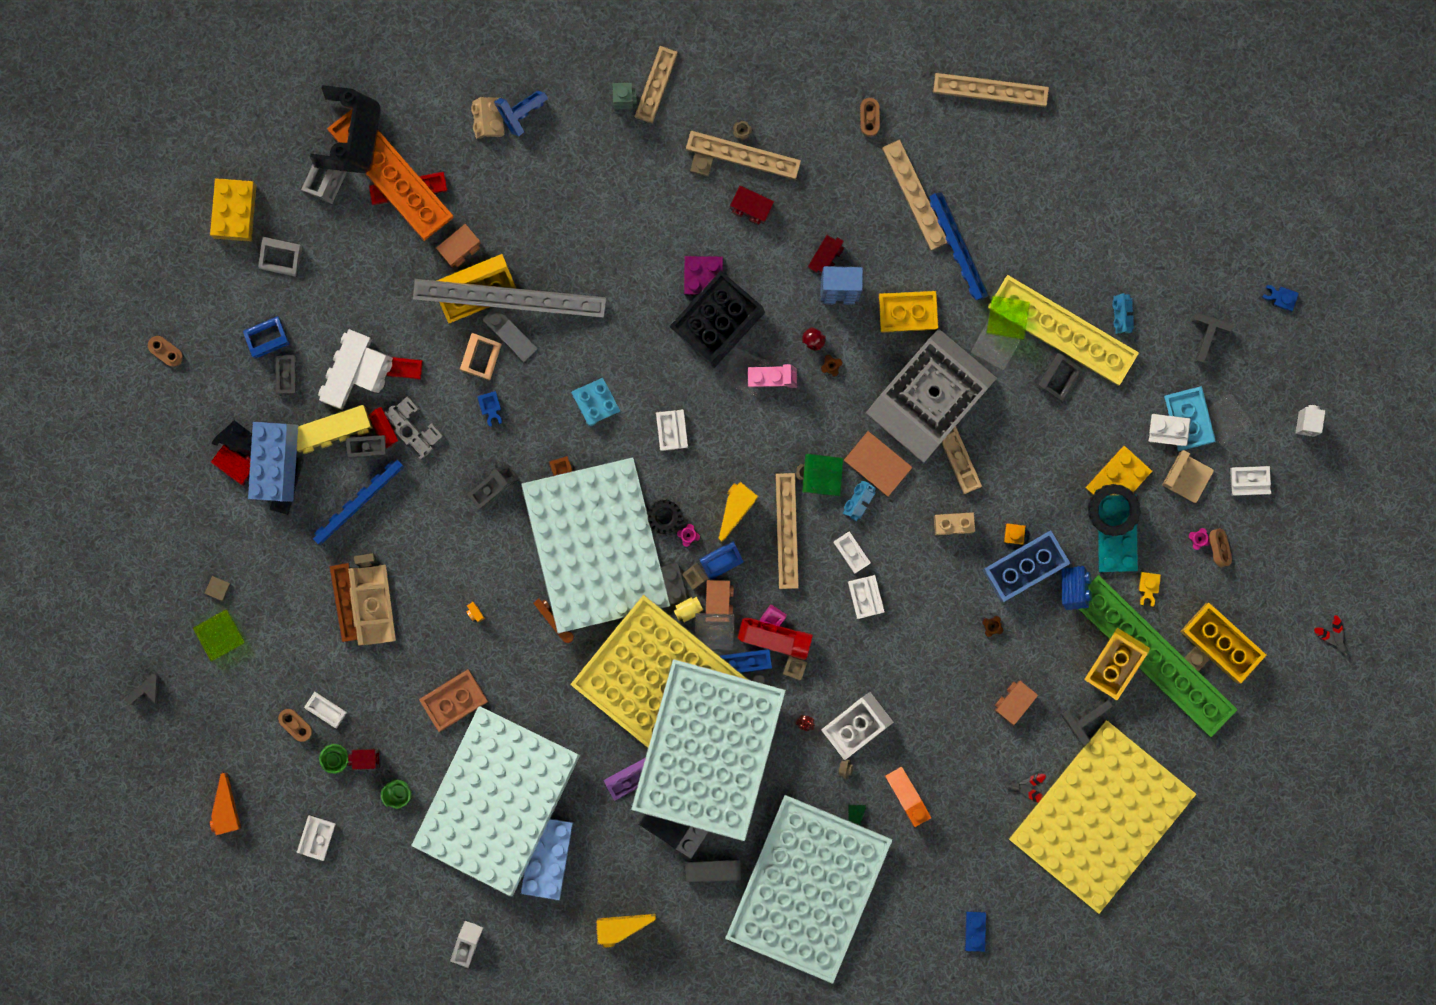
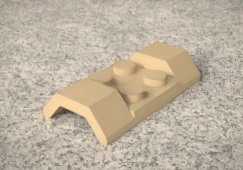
(371, 605)

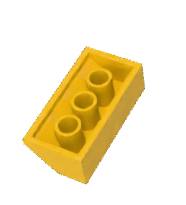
(487, 273)

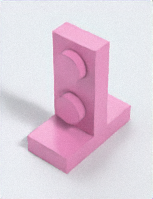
(772, 376)

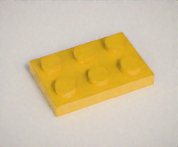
(908, 311)
(1121, 470)

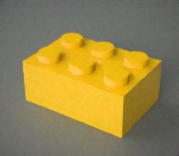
(233, 209)
(1117, 664)

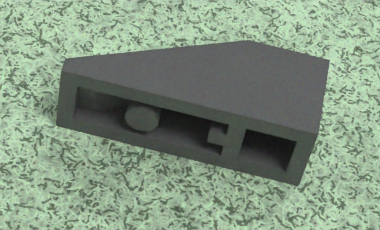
(509, 334)

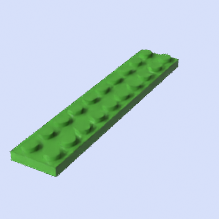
(1163, 662)

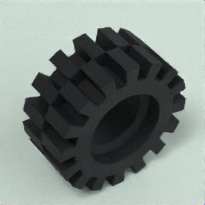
(664, 528)

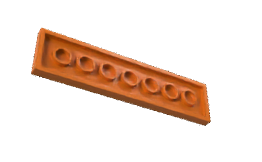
(399, 184)

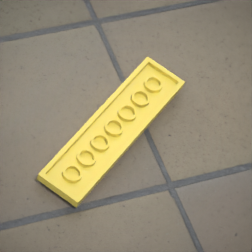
(1071, 333)

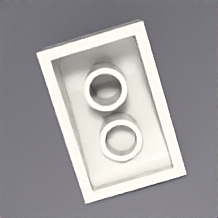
(857, 726)

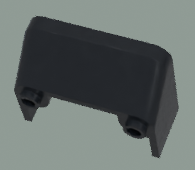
(359, 150)

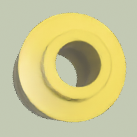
(687, 609)

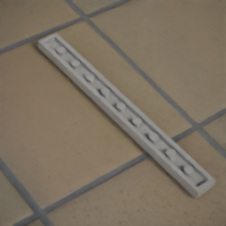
(509, 298)

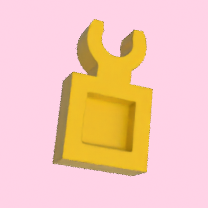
(1149, 584)

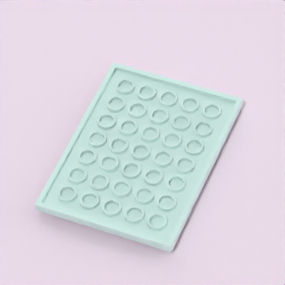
(594, 544)
(708, 750)
(495, 801)
(808, 888)

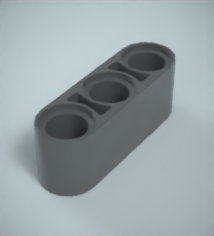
(712, 870)

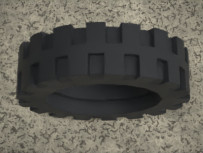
(1120, 529)

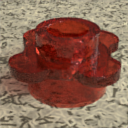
(805, 723)

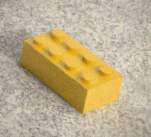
(1223, 643)

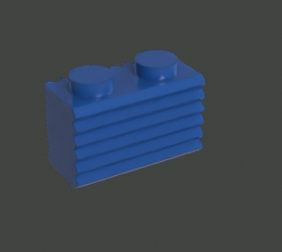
(1075, 588)

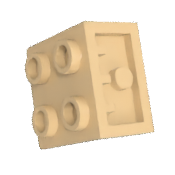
(1187, 477)

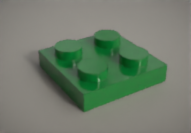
(822, 475)

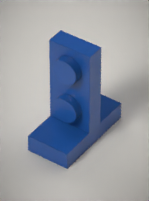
(519, 111)

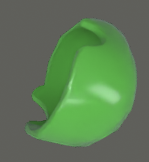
(330, 762)
(396, 794)

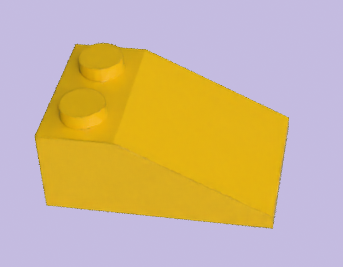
(737, 505)
(614, 929)

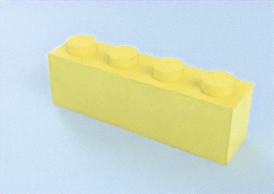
(333, 428)

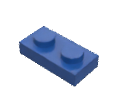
(975, 931)

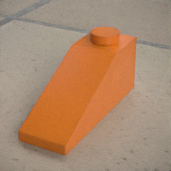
(908, 797)
(224, 810)

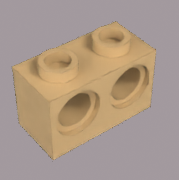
(954, 524)

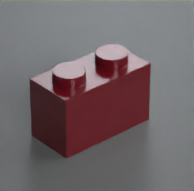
(751, 205)
(364, 759)

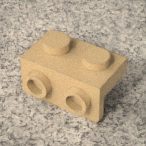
(487, 118)

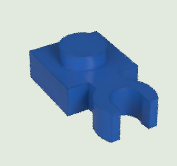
(1283, 298)
(490, 405)

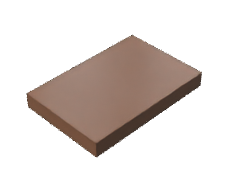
(877, 463)
(453, 700)

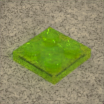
(1008, 317)
(219, 635)

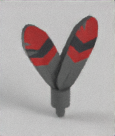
(1334, 639)
(1025, 786)

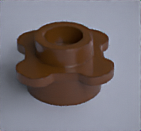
(836, 364)
(994, 621)

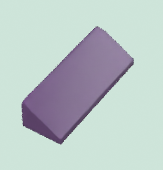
(625, 780)

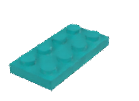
(1119, 551)

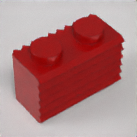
(233, 464)

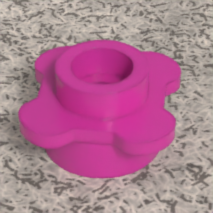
(688, 530)
(1204, 538)

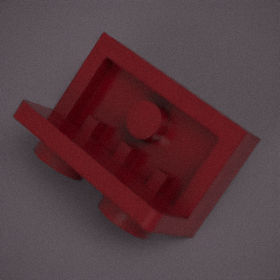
(826, 254)

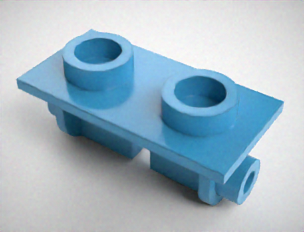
(1121, 305)
(854, 507)

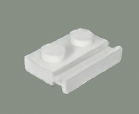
(671, 430)
(1169, 430)
(1250, 480)
(866, 597)
(316, 838)

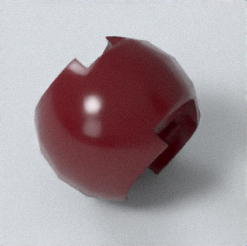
(813, 339)

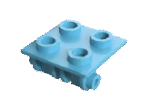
(595, 401)

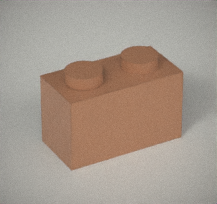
(458, 246)
(718, 597)
(1015, 702)

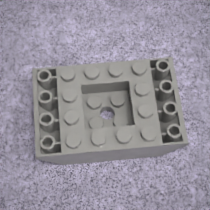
(917, 417)

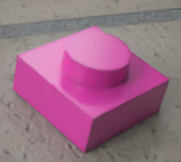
(773, 616)

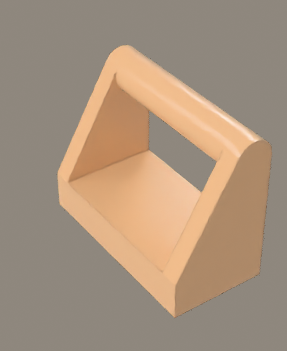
(470, 353)

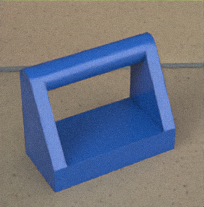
(269, 346)
(721, 560)

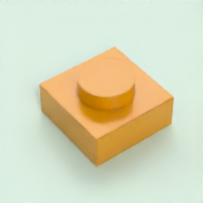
(1014, 534)
(474, 612)

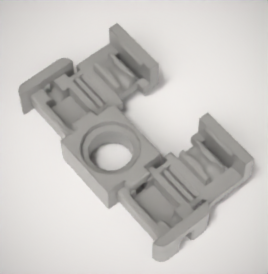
(419, 443)

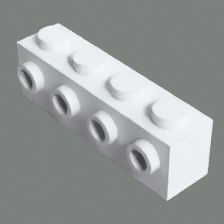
(344, 369)

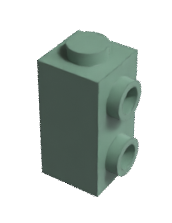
(624, 96)

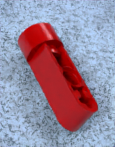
(775, 638)

